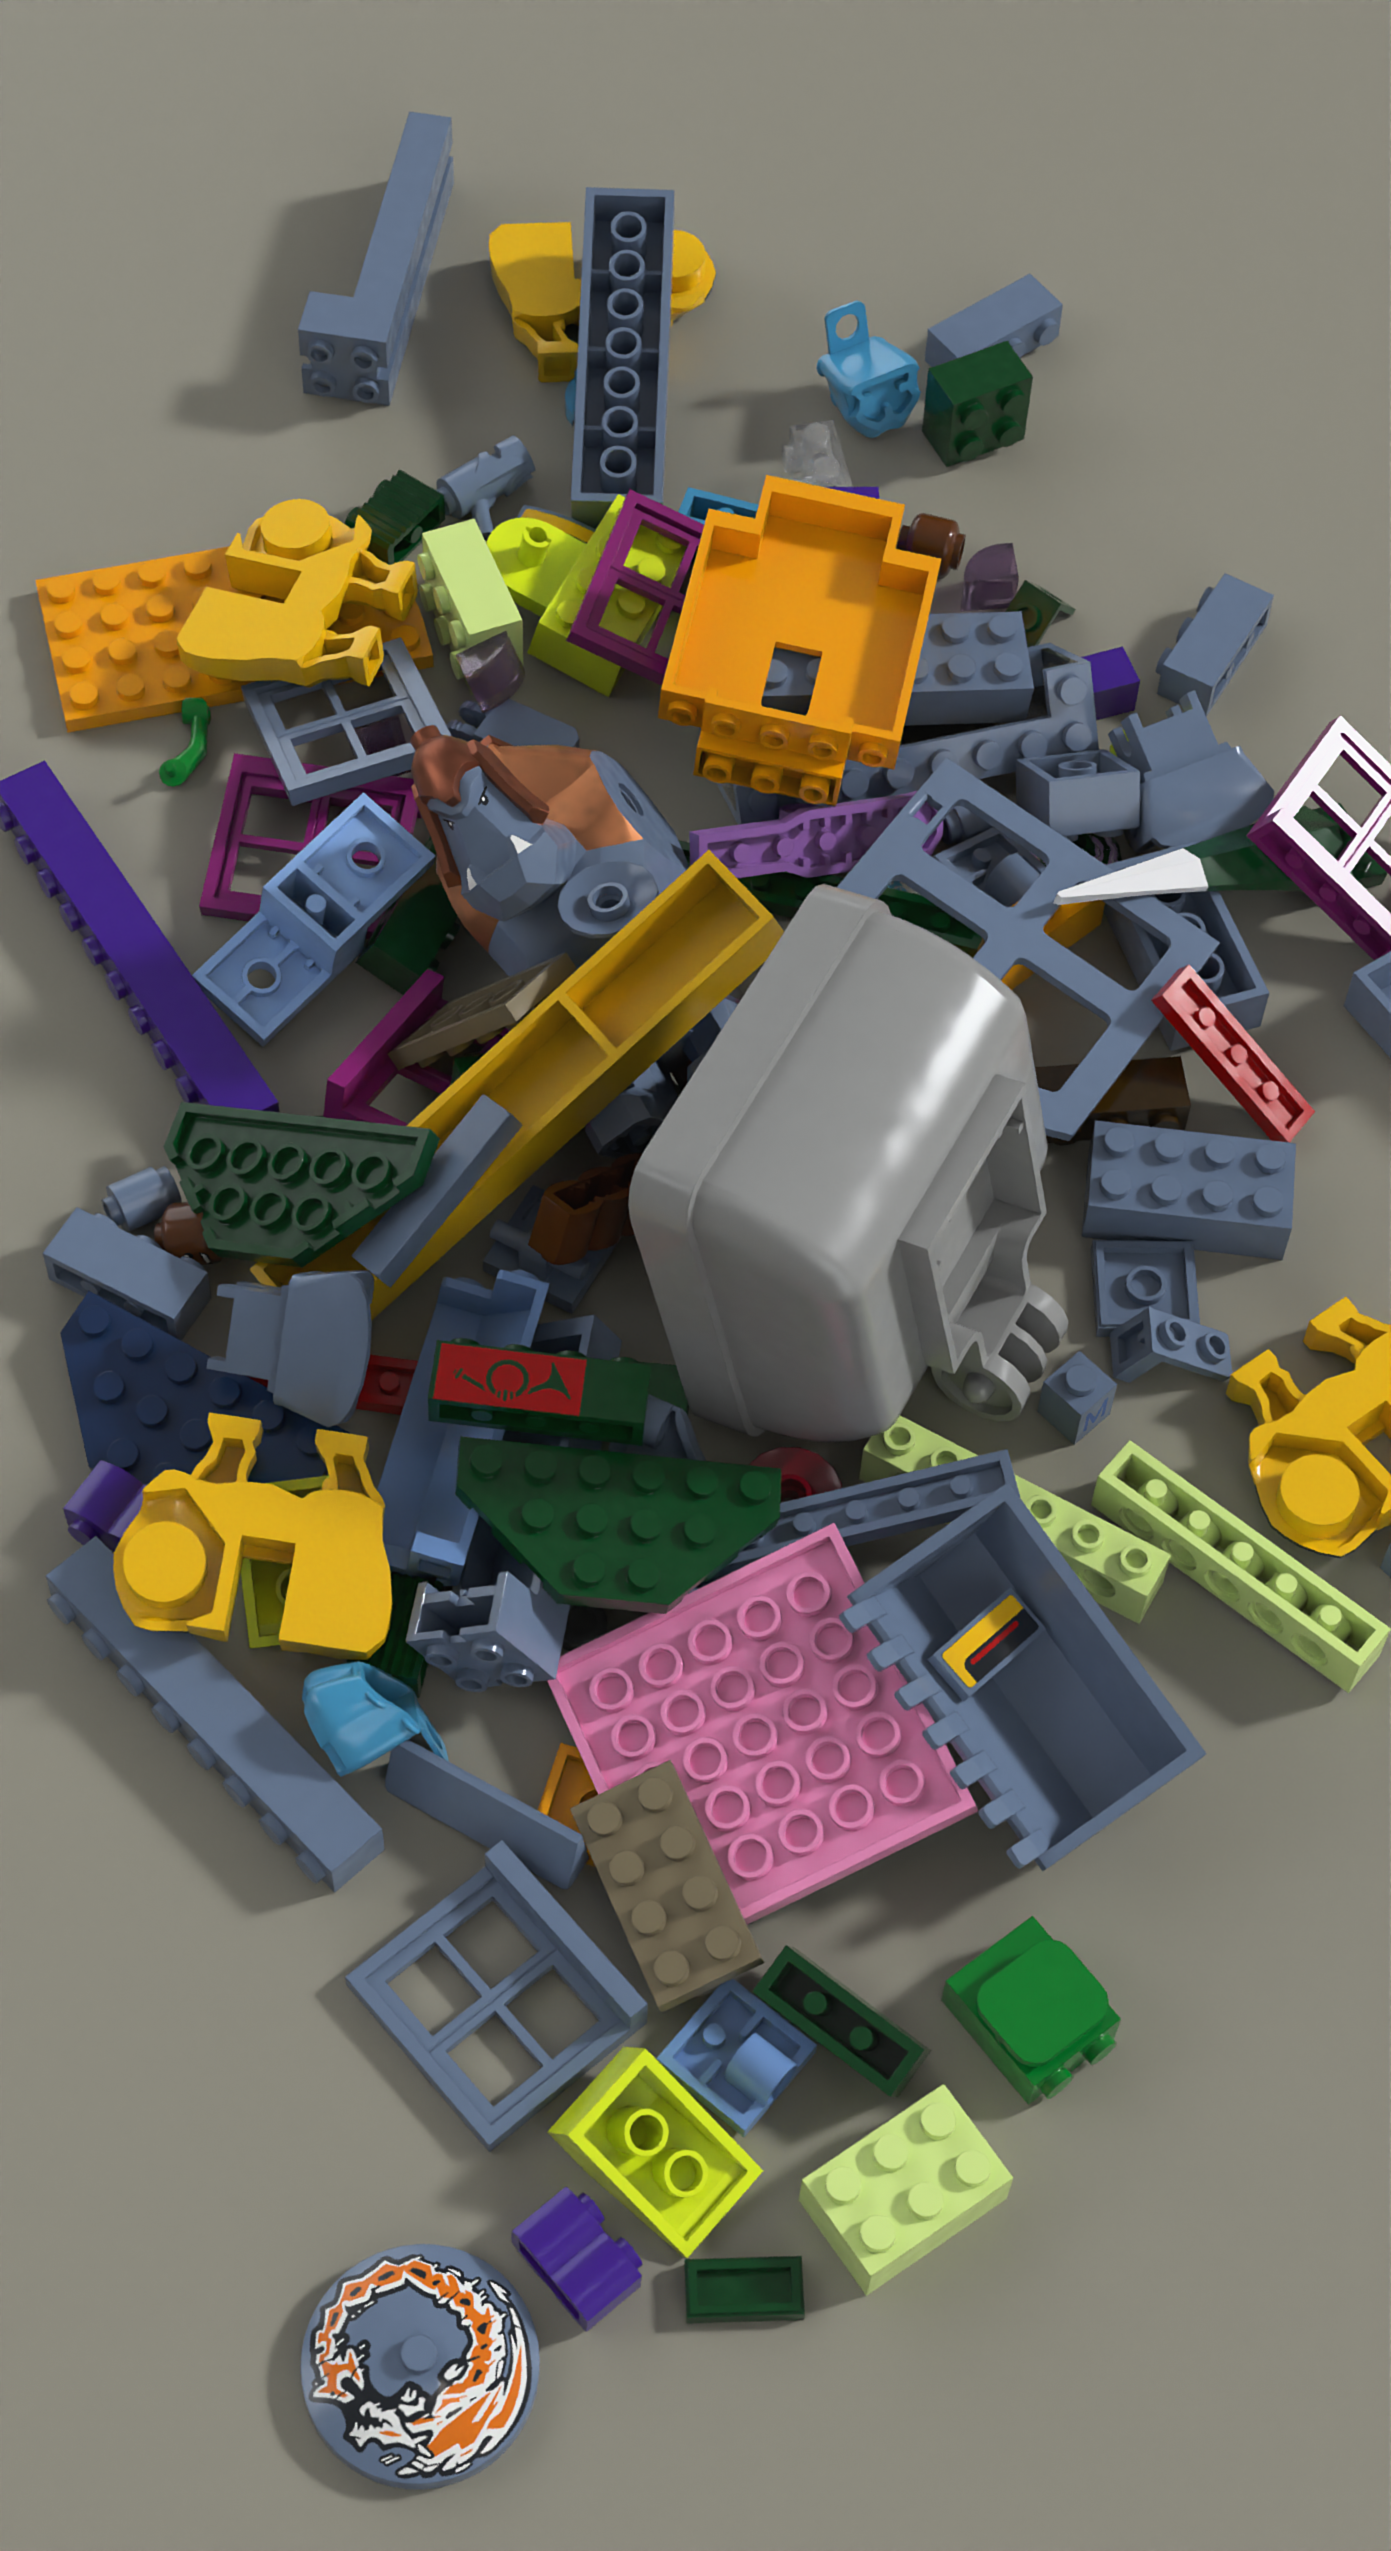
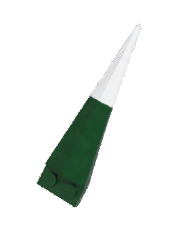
(1221, 865)

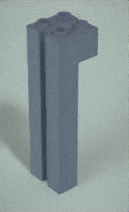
(362, 339)
(499, 1615)

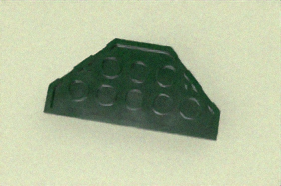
(290, 1182)
(616, 1523)

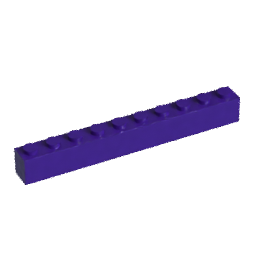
(128, 945)

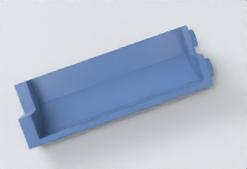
(424, 1521)

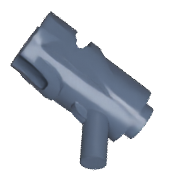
(483, 479)

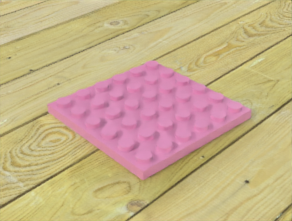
(770, 1723)

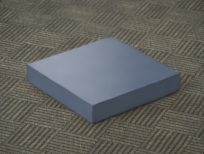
(1139, 1276)

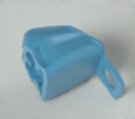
(867, 375)
(363, 1714)

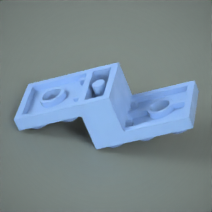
(313, 919)

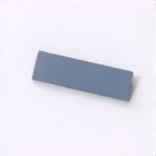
(450, 1177)
(485, 1813)

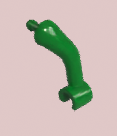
(177, 770)

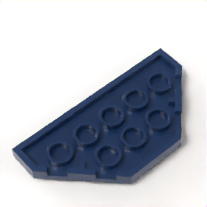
(150, 1398)

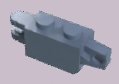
(512, 724)

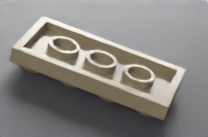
(482, 1013)
(666, 1886)

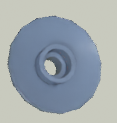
(605, 898)

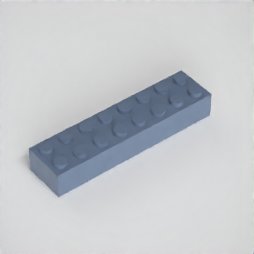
(622, 349)

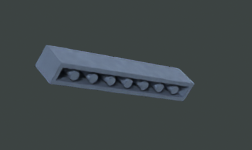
(221, 1722)

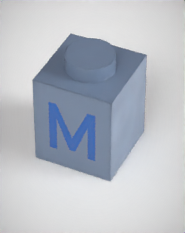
(1076, 1397)

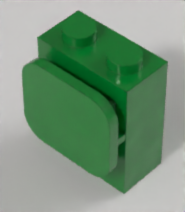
(1033, 2010)

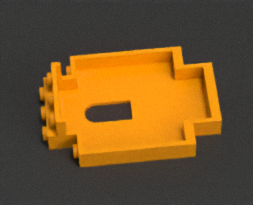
(814, 580)

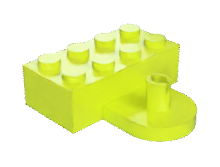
(551, 574)

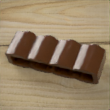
(585, 1213)

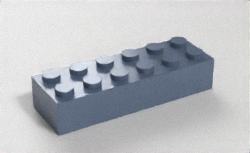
(966, 673)

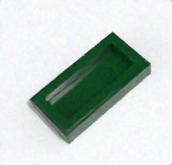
(744, 2289)

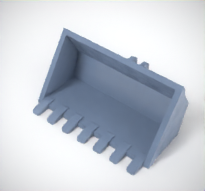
(1067, 1725)

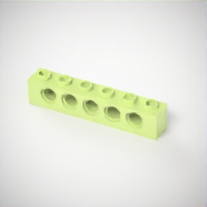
(1109, 1562)
(1240, 1566)

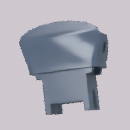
(1187, 780)
(303, 1340)

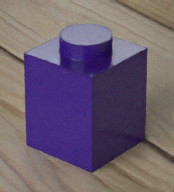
(1113, 683)

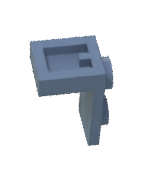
(1163, 1337)

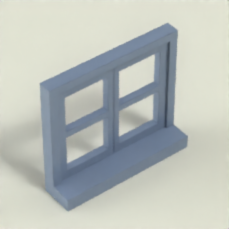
(409, 698)
(559, 1947)

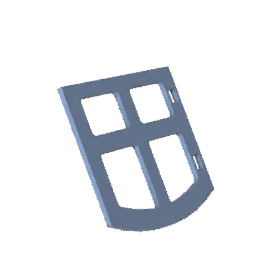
(1017, 932)

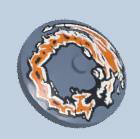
(420, 2366)

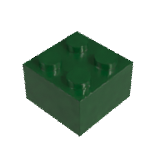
(976, 403)

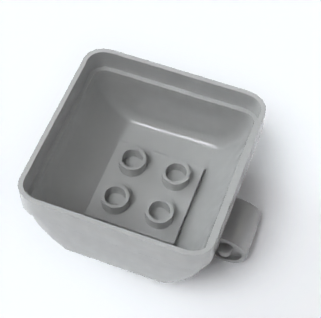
(852, 1188)

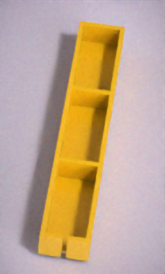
(586, 1046)

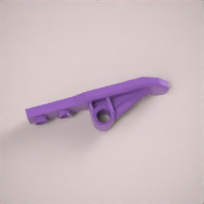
(808, 837)

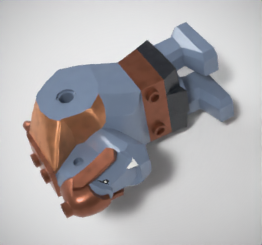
(506, 843)

